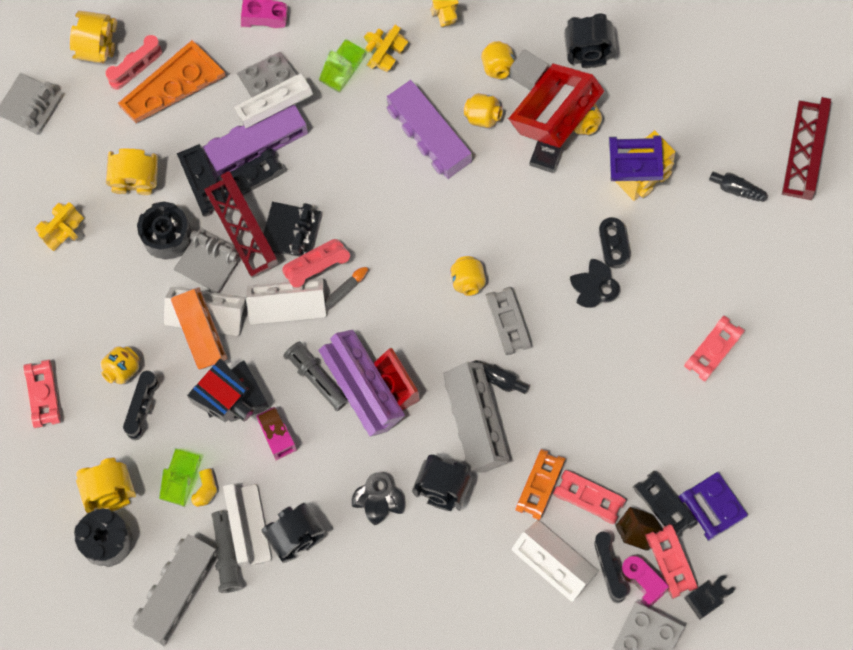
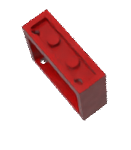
(569, 112)

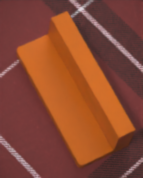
(198, 328)

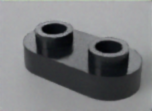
(615, 243)

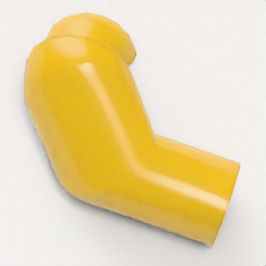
(206, 491)

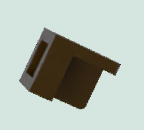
(634, 527)

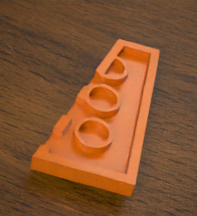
(174, 80)

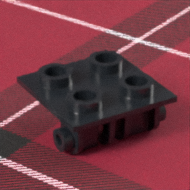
(291, 228)

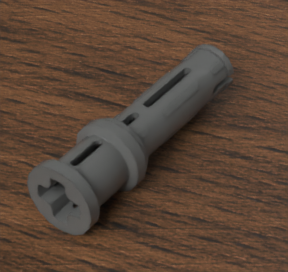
(308, 367)
(226, 563)

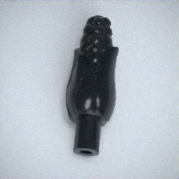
(738, 186)
(503, 378)

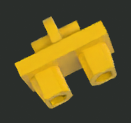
(445, 10)
(380, 57)
(60, 227)

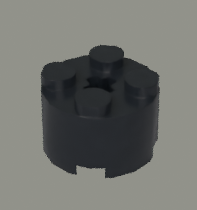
(590, 40)
(152, 232)
(442, 483)
(90, 530)
(293, 532)

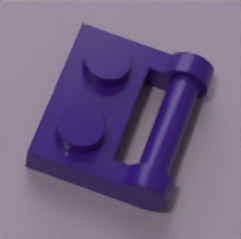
(636, 165)
(719, 501)

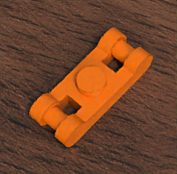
(540, 484)

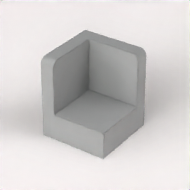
(528, 69)

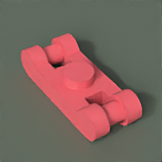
(134, 63)
(315, 262)
(714, 348)
(42, 394)
(589, 497)
(671, 561)

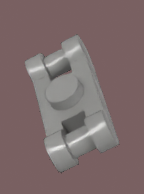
(508, 320)

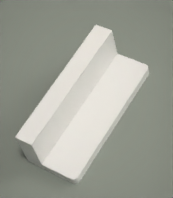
(273, 100)
(284, 302)
(223, 308)
(246, 525)
(554, 560)

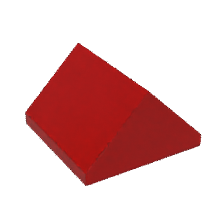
(397, 379)

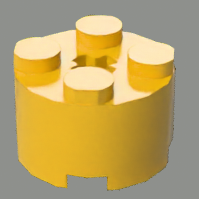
(93, 36)
(131, 171)
(105, 486)

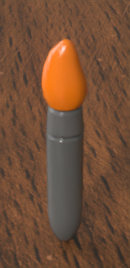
(343, 289)

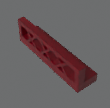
(816, 145)
(250, 221)

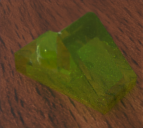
(341, 65)
(179, 477)

